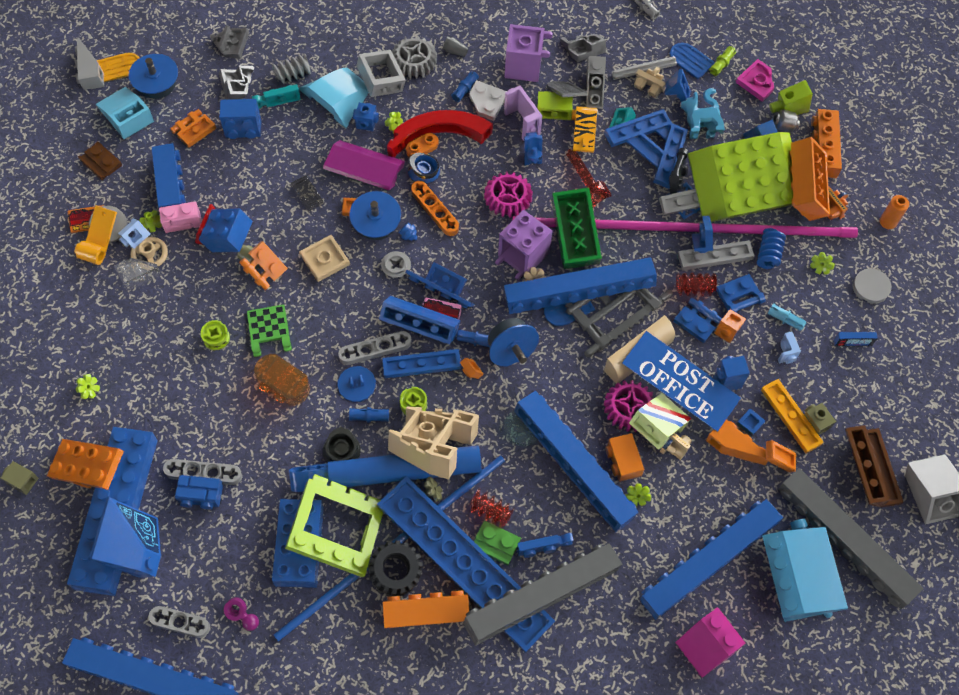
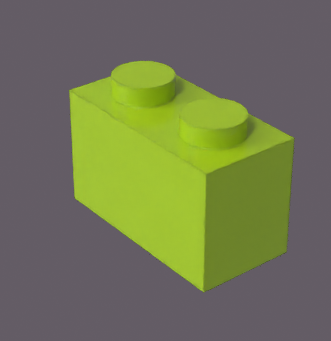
(554, 106)

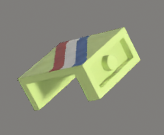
(659, 420)

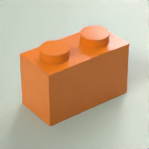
(625, 457)

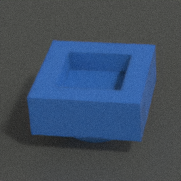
(750, 422)

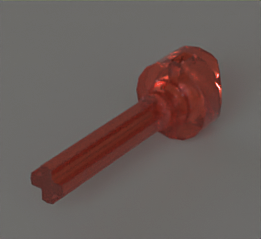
(597, 189)

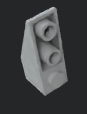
(89, 71)
(595, 81)

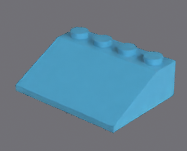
(804, 573)

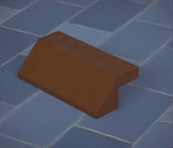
(874, 466)

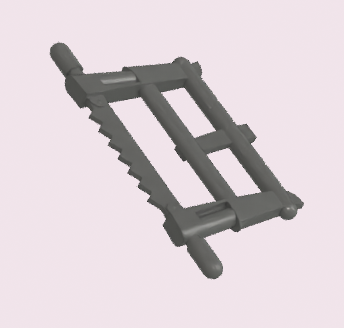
(596, 334)

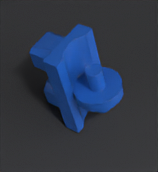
(532, 148)

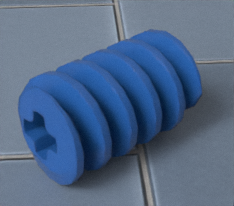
(771, 248)

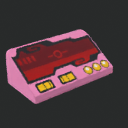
(446, 308)

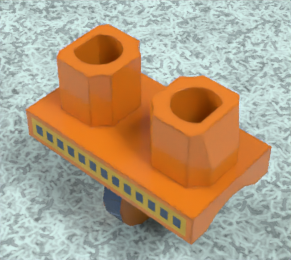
(837, 204)

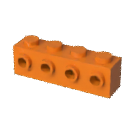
(827, 135)
(426, 610)

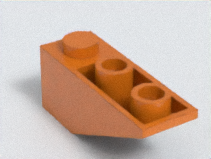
(736, 444)

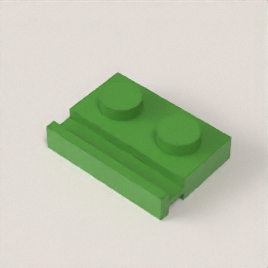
(497, 542)

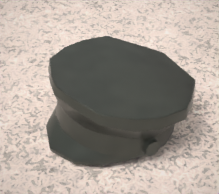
(343, 443)

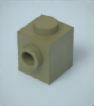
(819, 418)

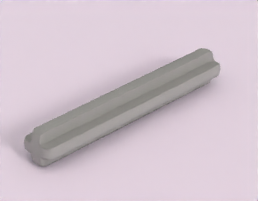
(630, 71)

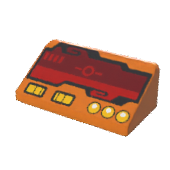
(80, 219)

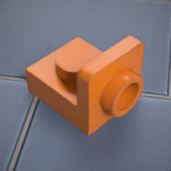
(729, 326)

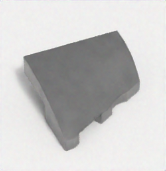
(584, 46)
(236, 82)

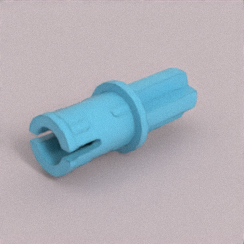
(787, 317)

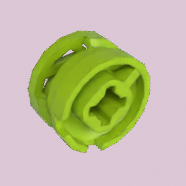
(215, 334)
(413, 398)

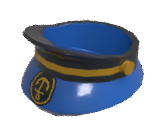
(423, 167)

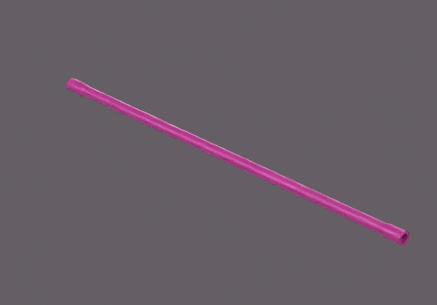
(842, 232)

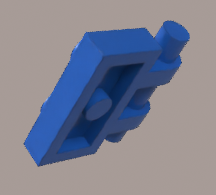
(696, 325)

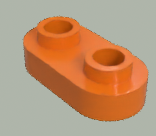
(422, 144)

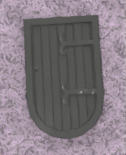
(565, 89)

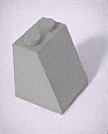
(934, 488)

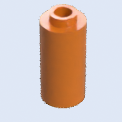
(894, 212)

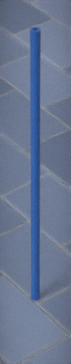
(402, 537)

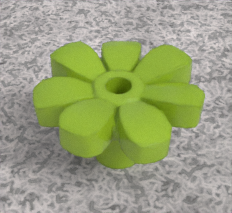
(394, 121)
(151, 220)
(822, 263)
(87, 386)
(638, 494)

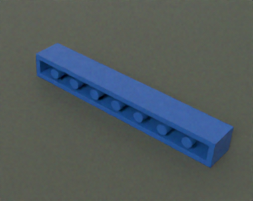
(580, 285)
(576, 461)
(710, 559)
(138, 673)

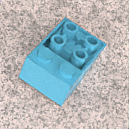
(126, 112)

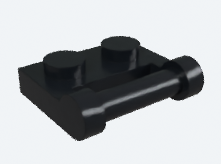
(680, 170)

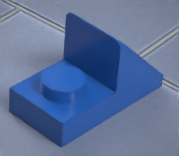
(678, 86)

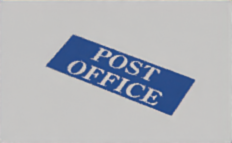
(681, 380)

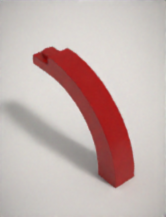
(439, 122)

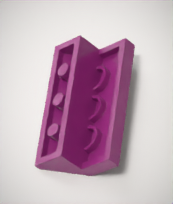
(363, 164)

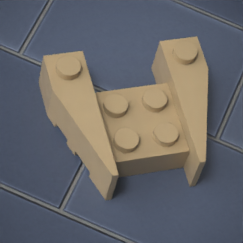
(425, 438)

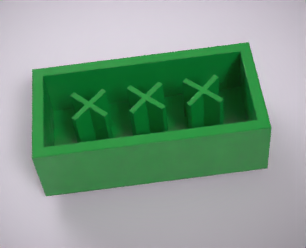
(576, 228)

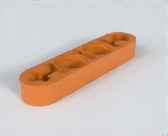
(438, 206)

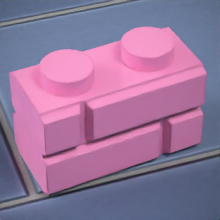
(180, 217)

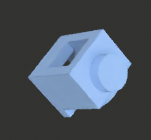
(140, 234)

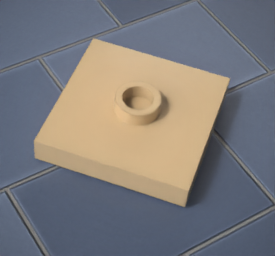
(324, 258)

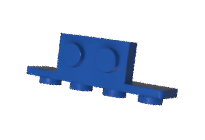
(445, 281)

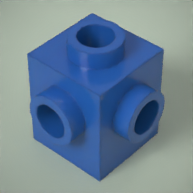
(365, 116)

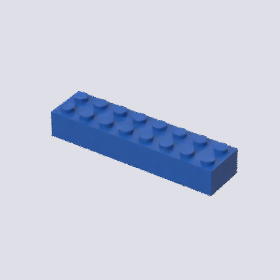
(125, 487)

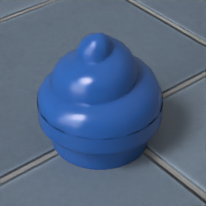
(408, 232)

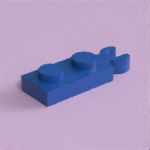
(545, 544)

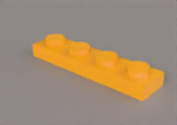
(792, 416)

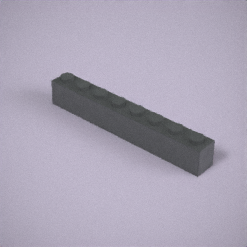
(850, 539)
(541, 594)

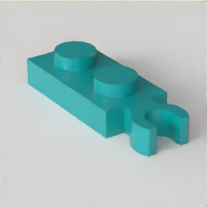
(278, 96)

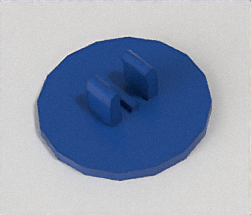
(356, 384)

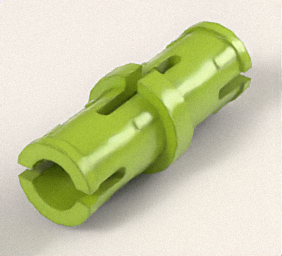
(722, 61)

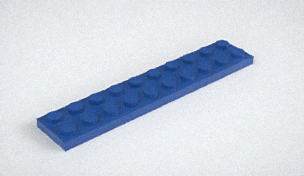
(457, 555)

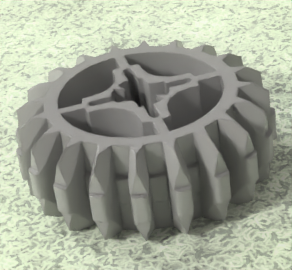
(413, 52)

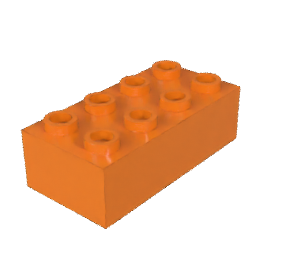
(809, 179)

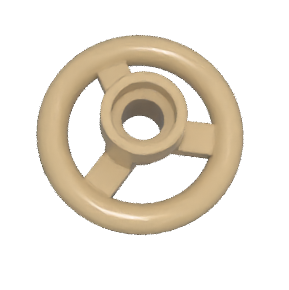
(147, 245)

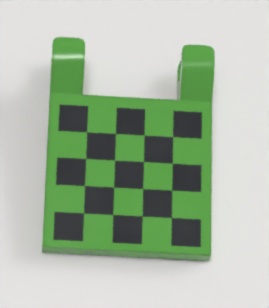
(268, 325)

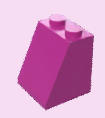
(710, 642)

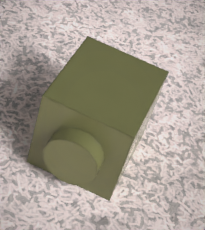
(19, 477)

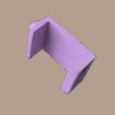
(518, 100)

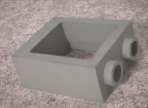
(376, 87)

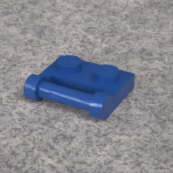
(738, 289)

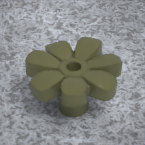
(433, 489)

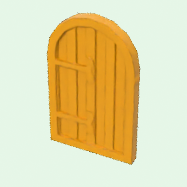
(117, 66)

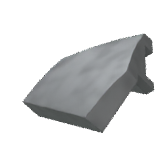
(231, 41)

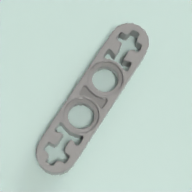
(374, 344)
(203, 468)

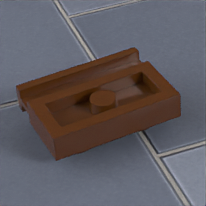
(100, 161)

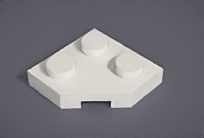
(487, 99)

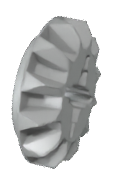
(395, 257)

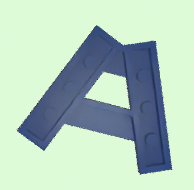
(635, 133)

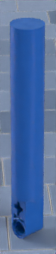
(378, 470)

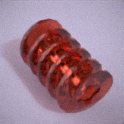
(695, 284)
(490, 508)

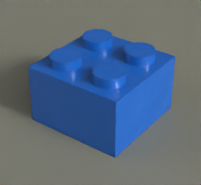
(240, 118)
(225, 230)

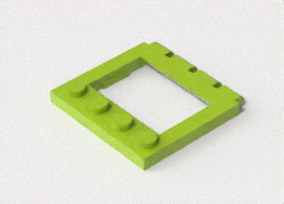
(326, 550)

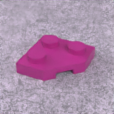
(757, 80)

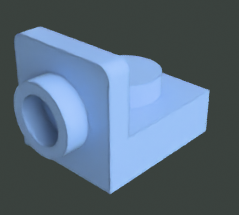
(790, 349)

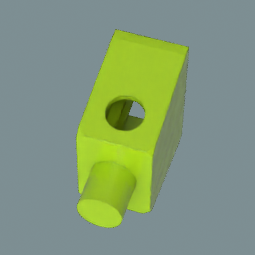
(794, 99)

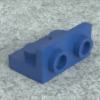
(704, 239)

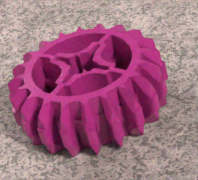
(508, 189)
(613, 405)

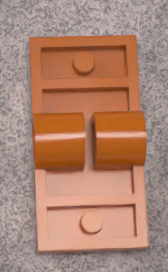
(85, 464)

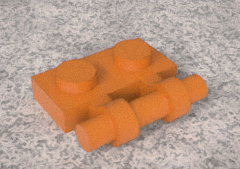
(196, 130)
(267, 260)

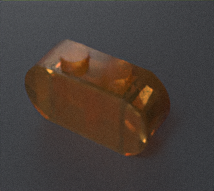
(281, 380)

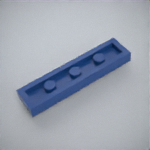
(421, 363)

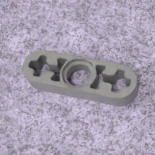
(183, 630)

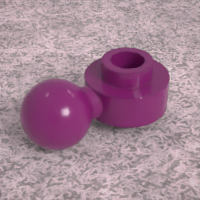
(249, 621)

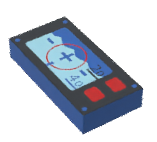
(855, 339)

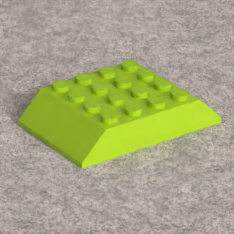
(743, 176)

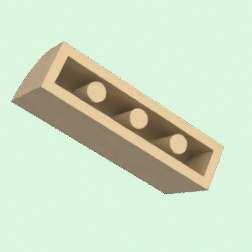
(616, 370)

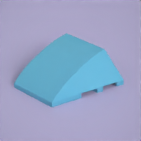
(338, 93)

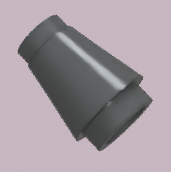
(455, 47)

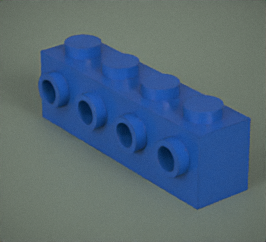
(167, 175)
(419, 319)

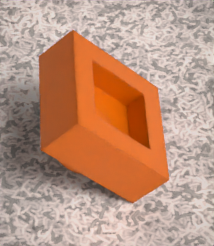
(471, 369)

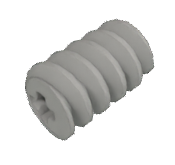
(291, 69)

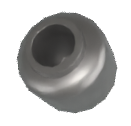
(786, 121)

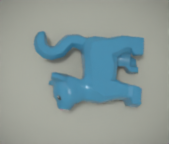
(703, 117)

